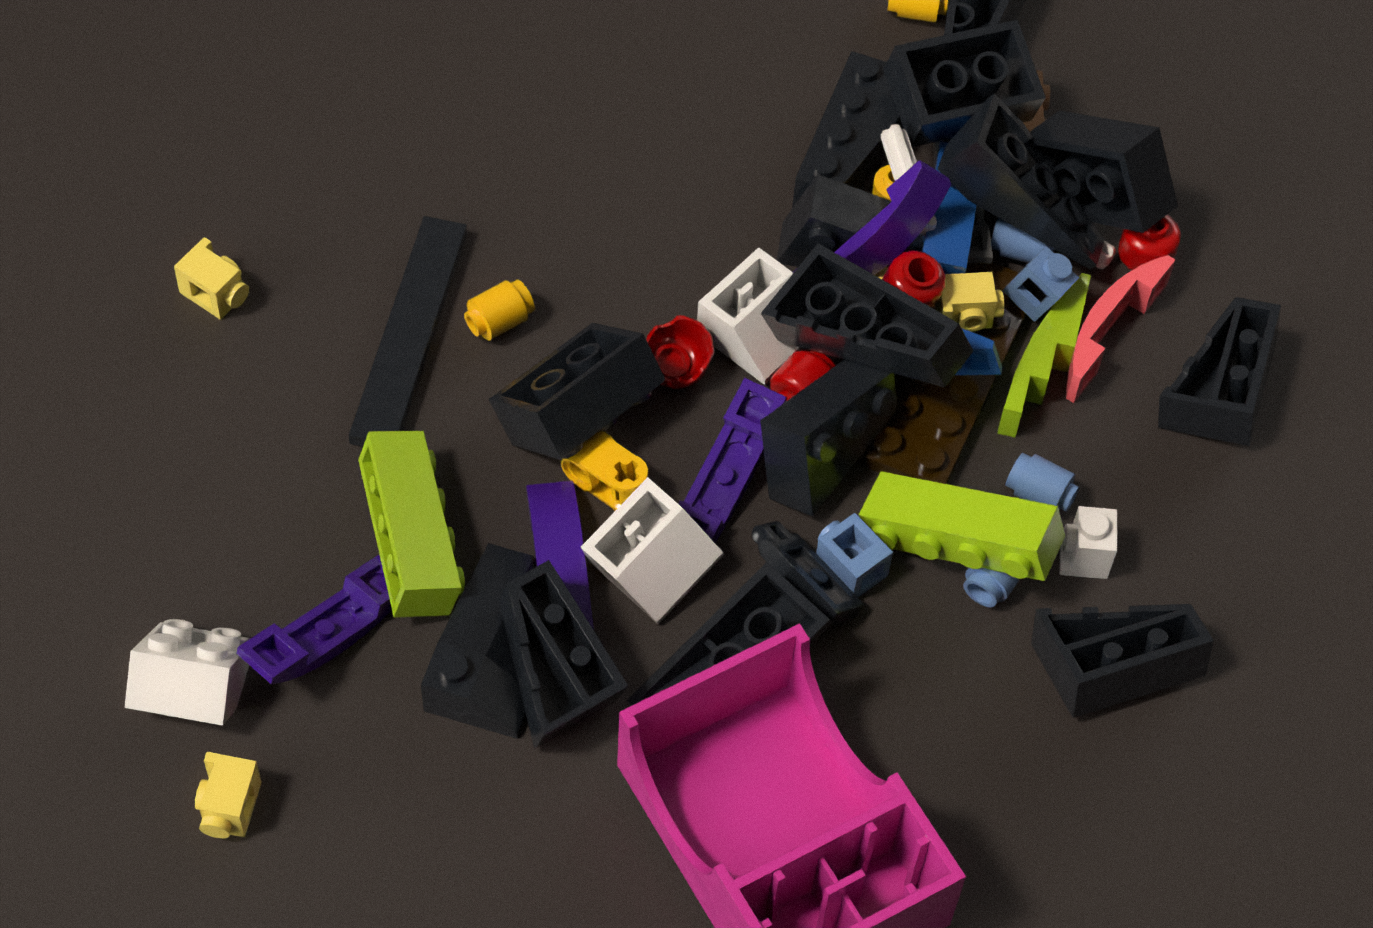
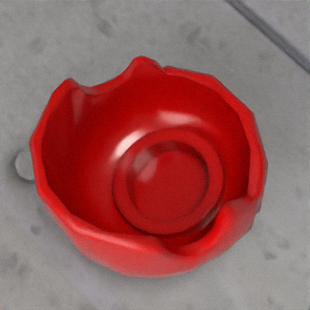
(681, 350)

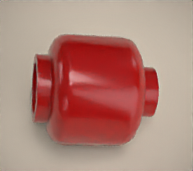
(1156, 242)
(917, 276)
(799, 372)

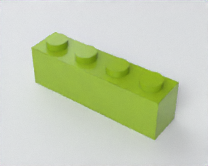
(410, 524)
(964, 525)

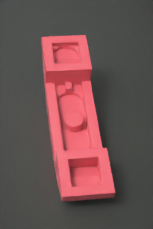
(1135, 289)

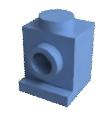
(1050, 273)
(854, 540)

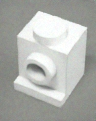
(1089, 543)

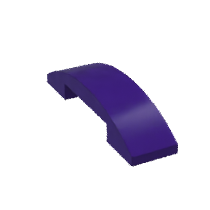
(913, 204)
(731, 459)
(559, 537)
(324, 630)

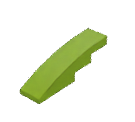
(1047, 350)

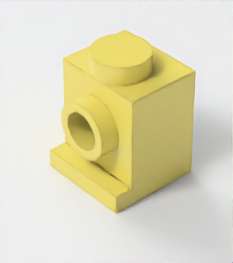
(210, 280)
(971, 300)
(227, 795)

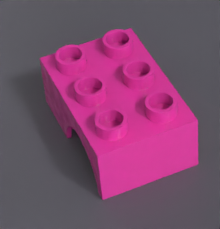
(775, 805)

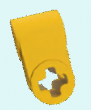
(605, 470)

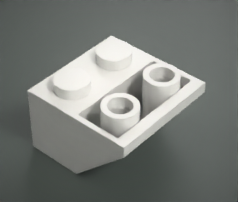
(734, 316)
(652, 550)
(187, 672)

